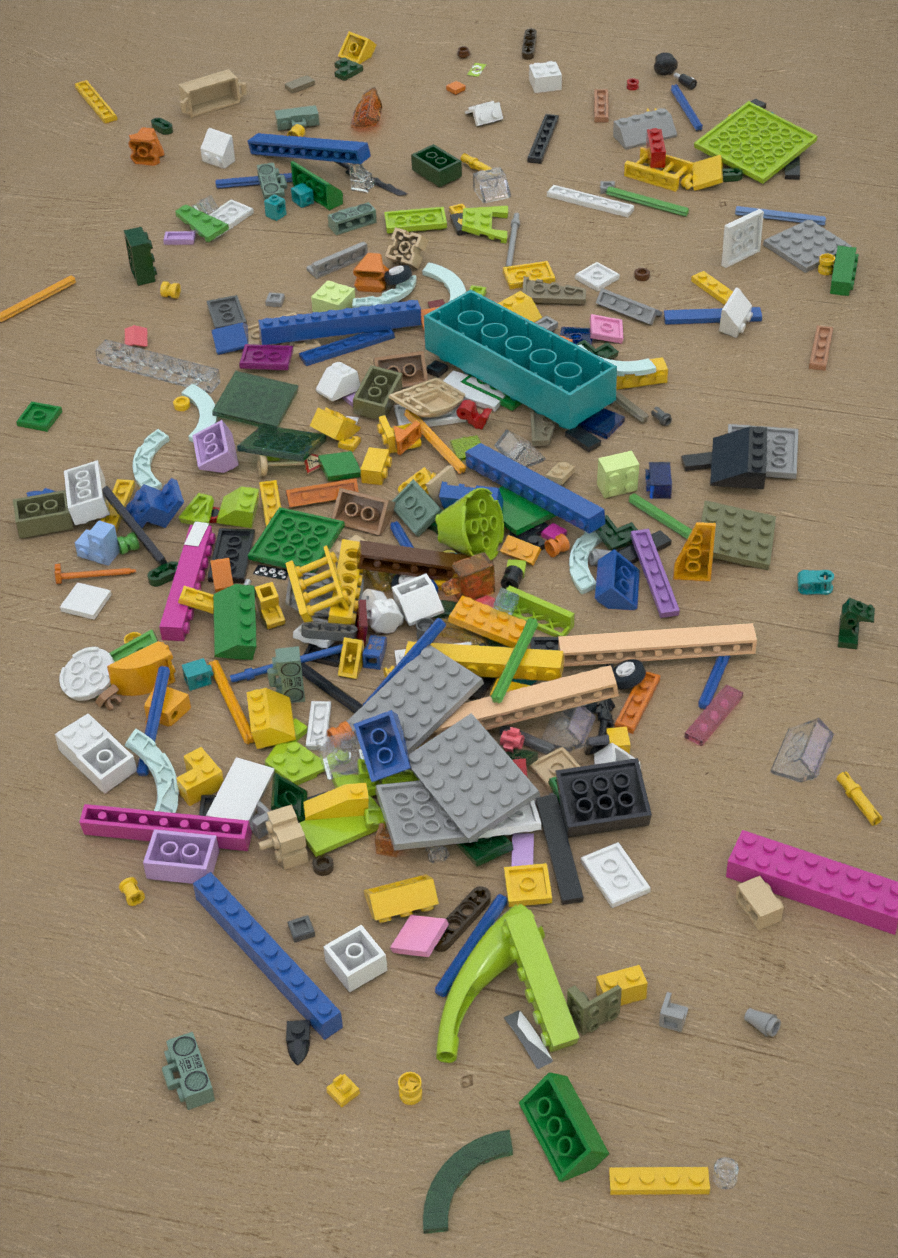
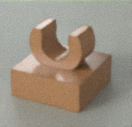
(107, 696)

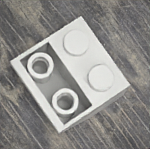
(417, 599)

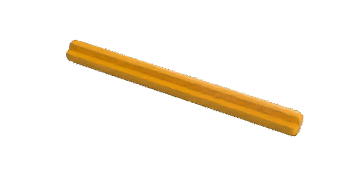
(36, 298)
(437, 443)
(231, 701)

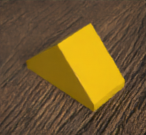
(351, 658)

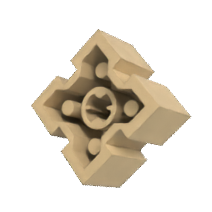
(406, 248)
(286, 837)

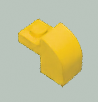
(268, 605)

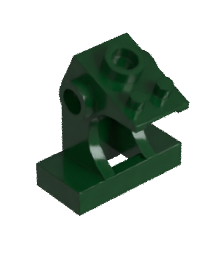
(851, 614)

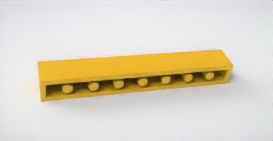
(491, 661)

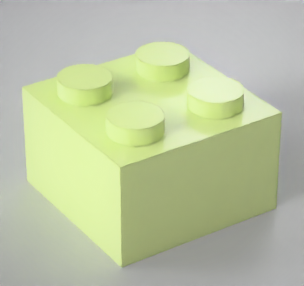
(332, 297)
(617, 474)

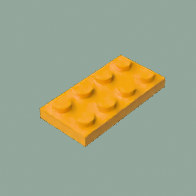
(487, 621)

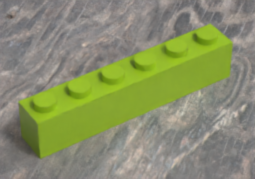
(540, 980)

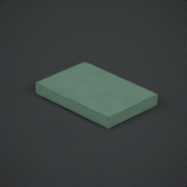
(416, 508)

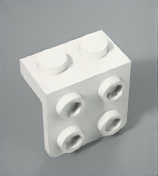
(486, 112)

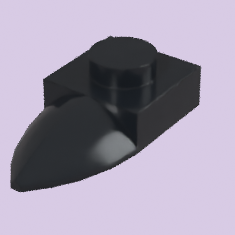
(298, 1040)

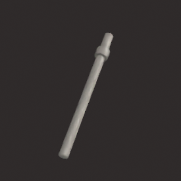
(515, 223)

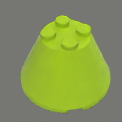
(472, 524)

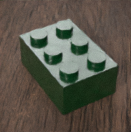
(436, 165)
(140, 256)

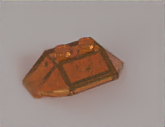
(368, 110)

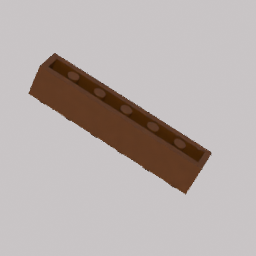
(406, 560)

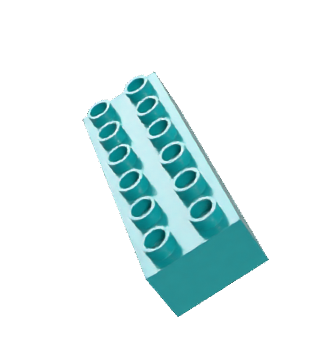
(521, 359)

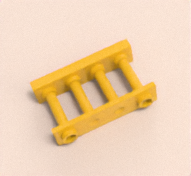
(657, 177)
(299, 585)

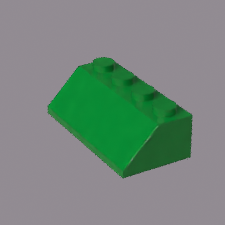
(323, 191)
(235, 622)
(563, 1127)

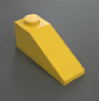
(340, 802)

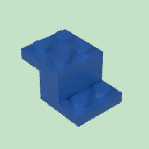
(156, 505)

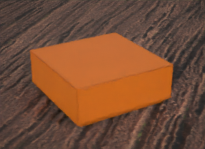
(455, 87)

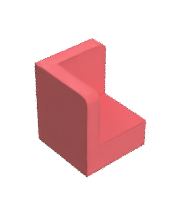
(136, 336)

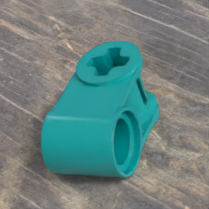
(813, 582)

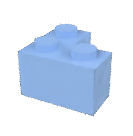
(98, 544)

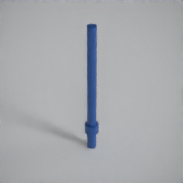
(250, 673)

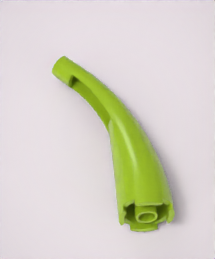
(483, 964)

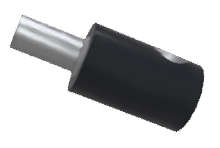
(686, 80)

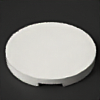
(86, 674)

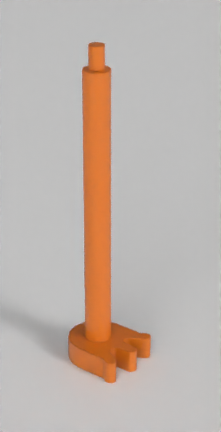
(59, 576)

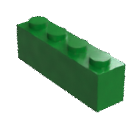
(844, 271)

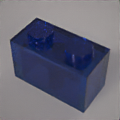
(659, 480)

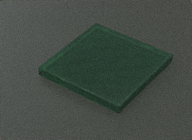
(255, 400)
(282, 443)

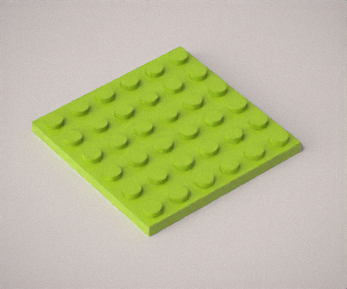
(756, 142)

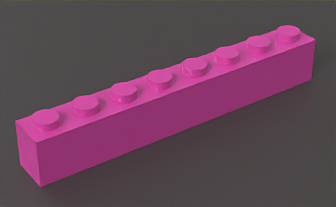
(189, 573)
(140, 824)

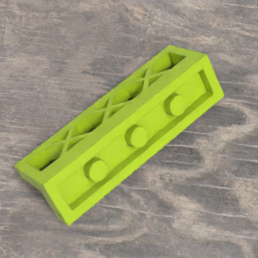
(545, 611)

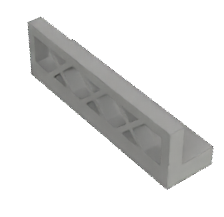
(338, 260)
(627, 306)

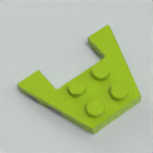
(479, 221)
(294, 760)
(374, 816)

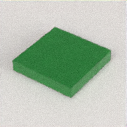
(39, 416)
(339, 466)

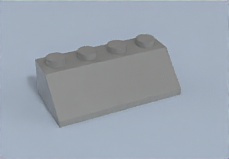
(632, 131)

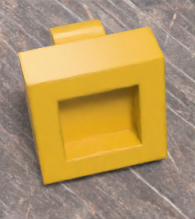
(342, 1090)

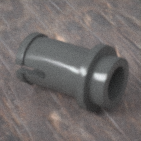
(664, 418)

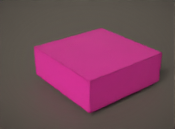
(552, 531)

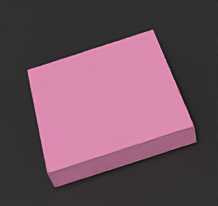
(606, 328)
(419, 936)

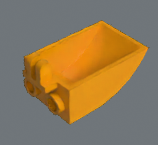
(138, 671)

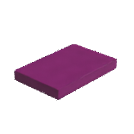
(266, 357)

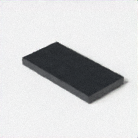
(236, 546)

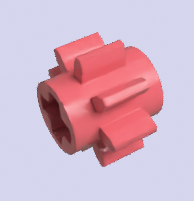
(512, 739)

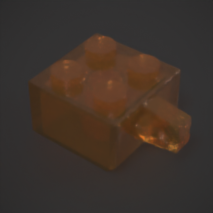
(471, 578)

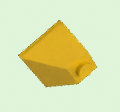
(357, 48)

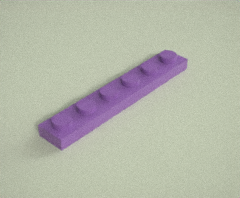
(654, 573)

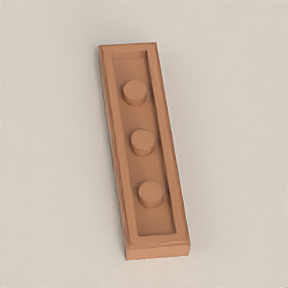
(601, 105)
(821, 348)

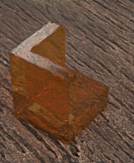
(383, 843)

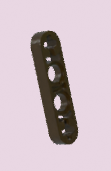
(529, 44)
(463, 920)

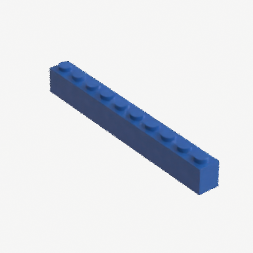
(309, 148)
(339, 322)
(535, 488)
(268, 956)

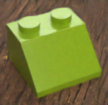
(239, 507)

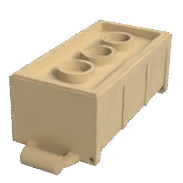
(210, 93)

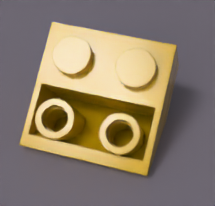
(334, 424)

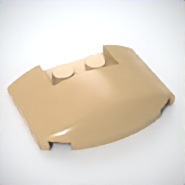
(429, 398)

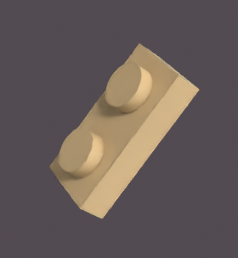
(560, 472)

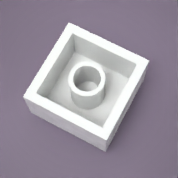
(545, 77)
(78, 737)
(106, 763)
(355, 958)

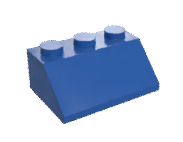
(617, 582)

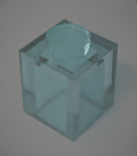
(506, 601)

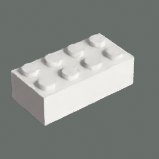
(85, 493)

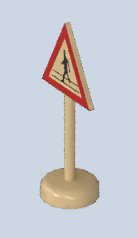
(311, 464)

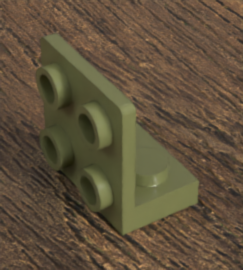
(591, 1014)

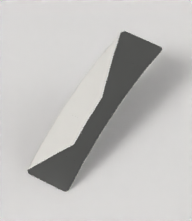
(529, 1039)

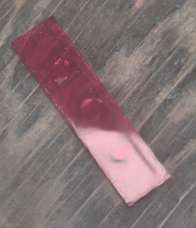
(713, 715)

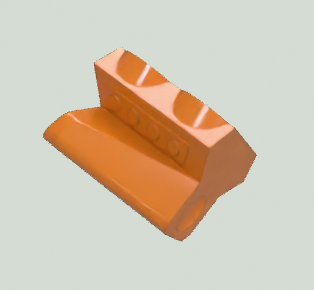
(145, 147)
(370, 273)

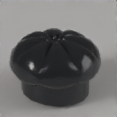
(665, 64)

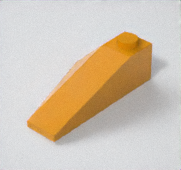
(697, 554)

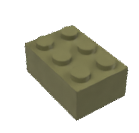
(373, 393)
(42, 514)

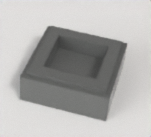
(301, 928)

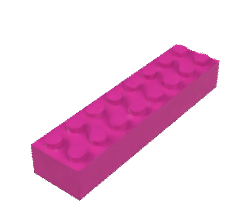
(816, 881)

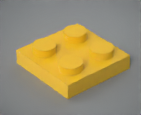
(528, 885)

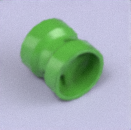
(128, 543)

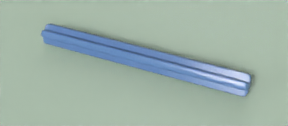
(783, 216)

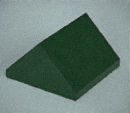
(287, 793)

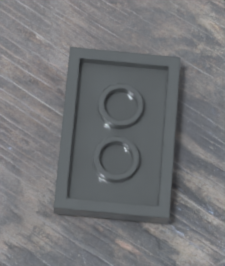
(225, 311)

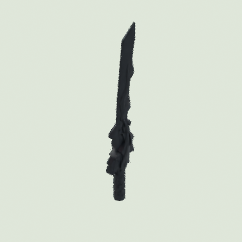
(389, 187)
(604, 714)

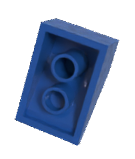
(383, 745)

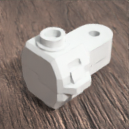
(382, 613)

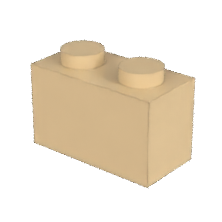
(759, 902)

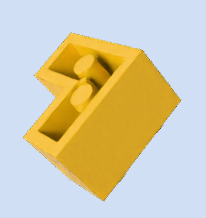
(201, 777)

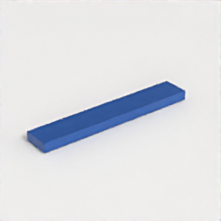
(693, 316)
(345, 346)

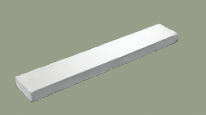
(590, 201)

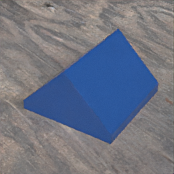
(230, 338)

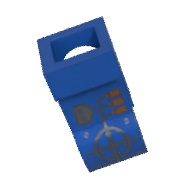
(375, 649)

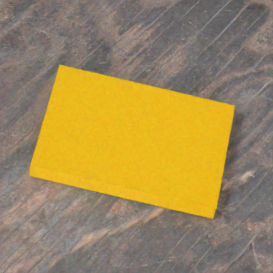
(707, 172)
(540, 270)

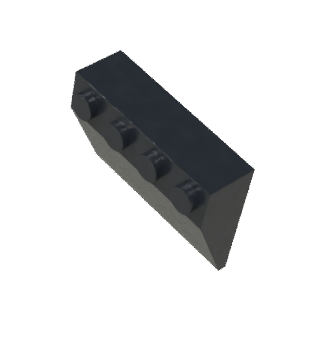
(740, 459)
(603, 798)

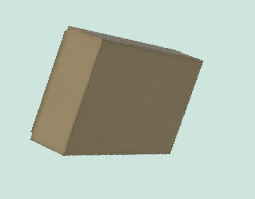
(299, 84)

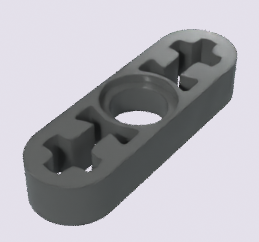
(328, 631)

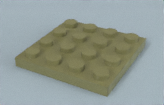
(740, 534)

